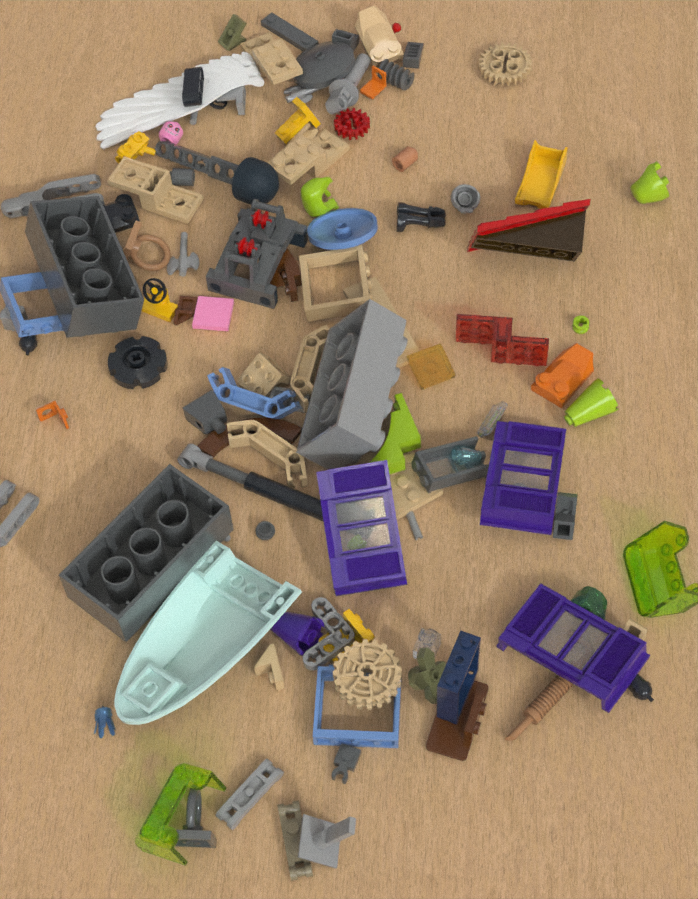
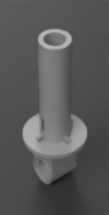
(344, 91)

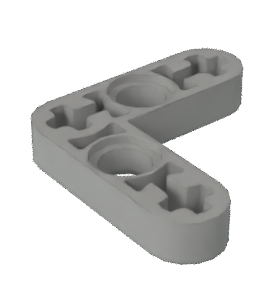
(335, 637)

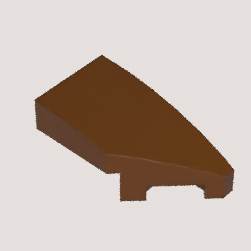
(185, 309)

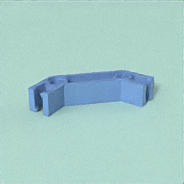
(250, 400)

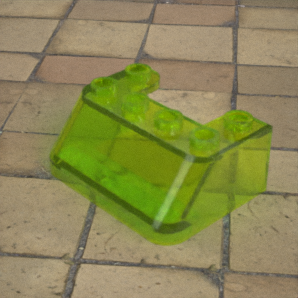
(657, 573)
(154, 834)

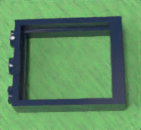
(455, 680)

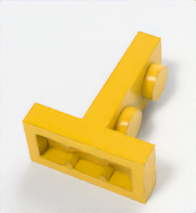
(296, 121)

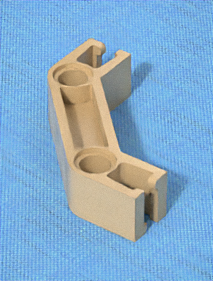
(307, 364)
(269, 445)

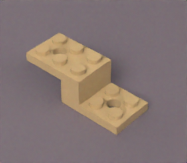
(272, 58)
(308, 156)
(155, 189)

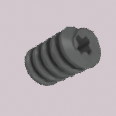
(397, 75)

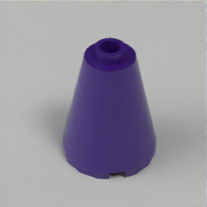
(298, 631)

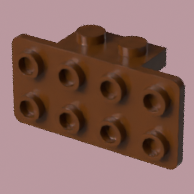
(456, 739)

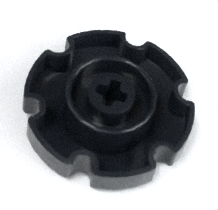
(137, 362)

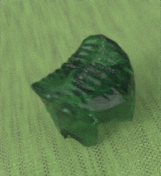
(591, 600)

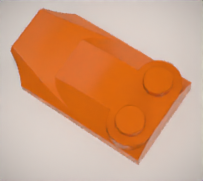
(564, 375)

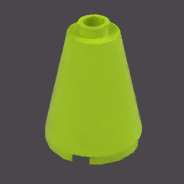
(591, 405)

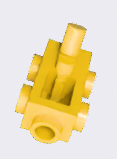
(135, 146)

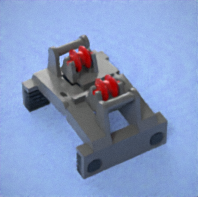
(253, 238)

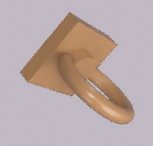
(133, 245)

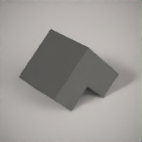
(346, 37)

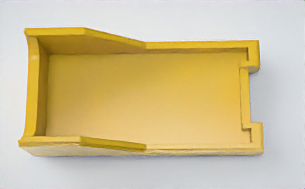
(541, 176)

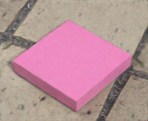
(213, 313)

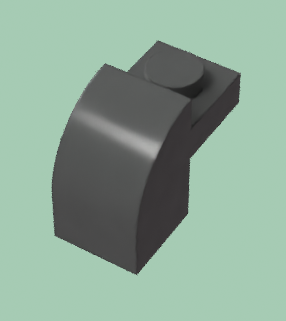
(565, 516)

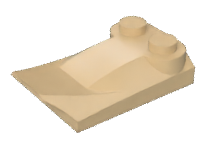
(377, 36)

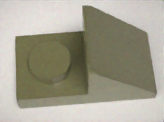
(232, 35)

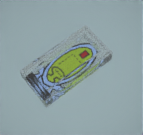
(491, 419)

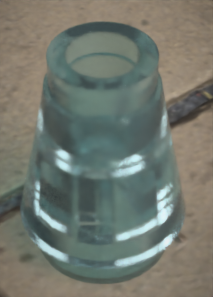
(463, 455)

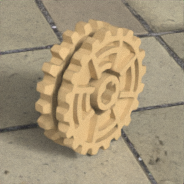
(371, 689)

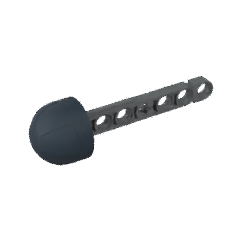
(251, 177)

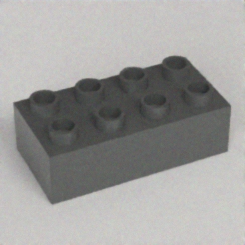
(83, 266)
(146, 552)

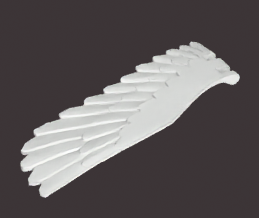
(165, 100)

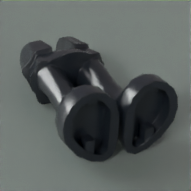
(406, 216)

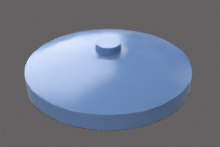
(342, 228)

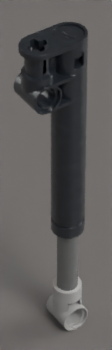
(260, 485)

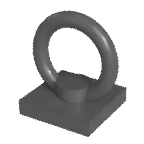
(192, 832)

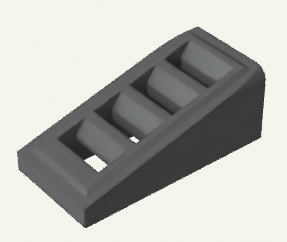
(413, 55)

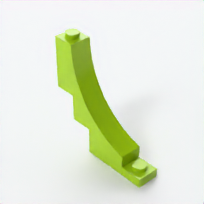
(401, 437)

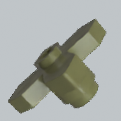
(427, 674)

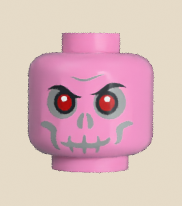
(171, 132)

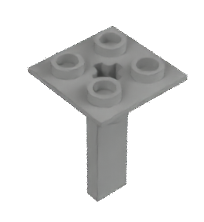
(322, 839)

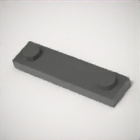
(288, 32)

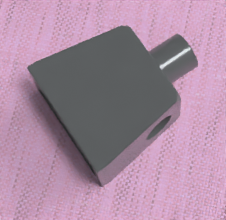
(206, 413)

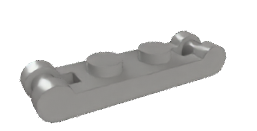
(249, 793)

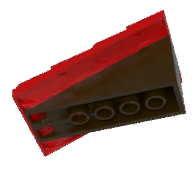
(544, 233)

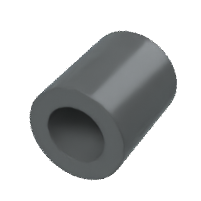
(183, 177)

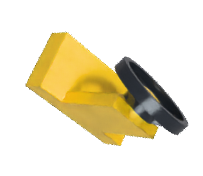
(158, 303)

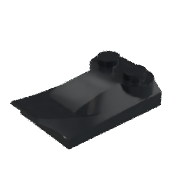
(122, 213)

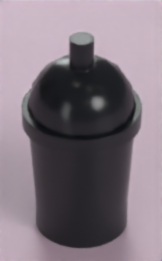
(28, 343)
(641, 688)

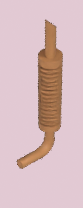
(541, 705)

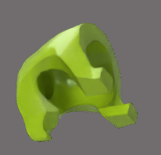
(650, 186)
(312, 197)

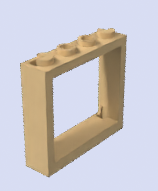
(332, 257)

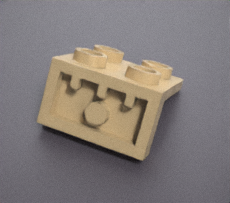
(263, 375)

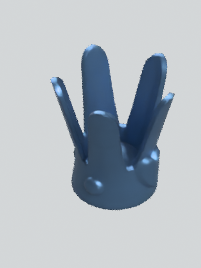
(103, 716)

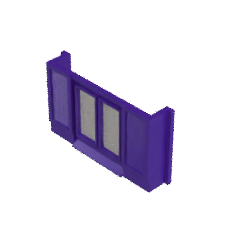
(523, 477)
(361, 528)
(576, 645)

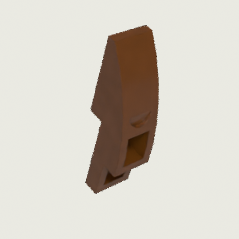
(290, 272)

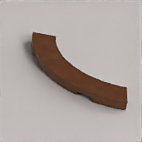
(216, 442)

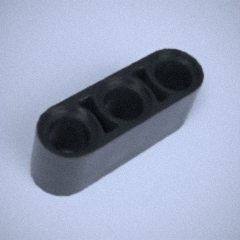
(193, 86)

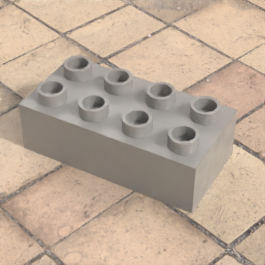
(353, 387)

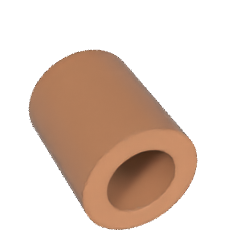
(405, 158)

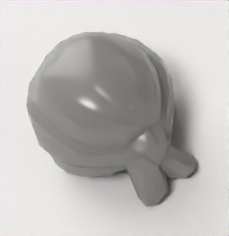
(465, 198)

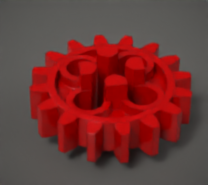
(360, 122)

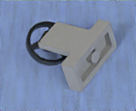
(237, 94)

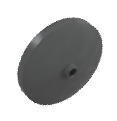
(324, 64)

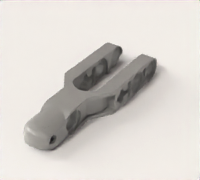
(20, 205)
(19, 513)

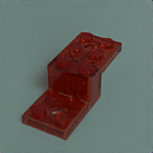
(505, 347)

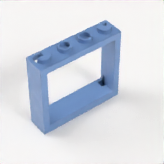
(25, 283)
(351, 737)

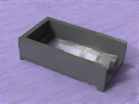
(438, 470)

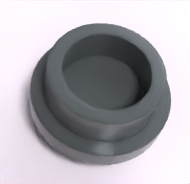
(265, 530)

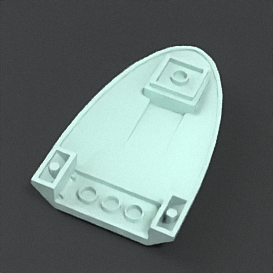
(199, 634)

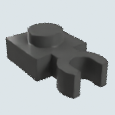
(346, 759)

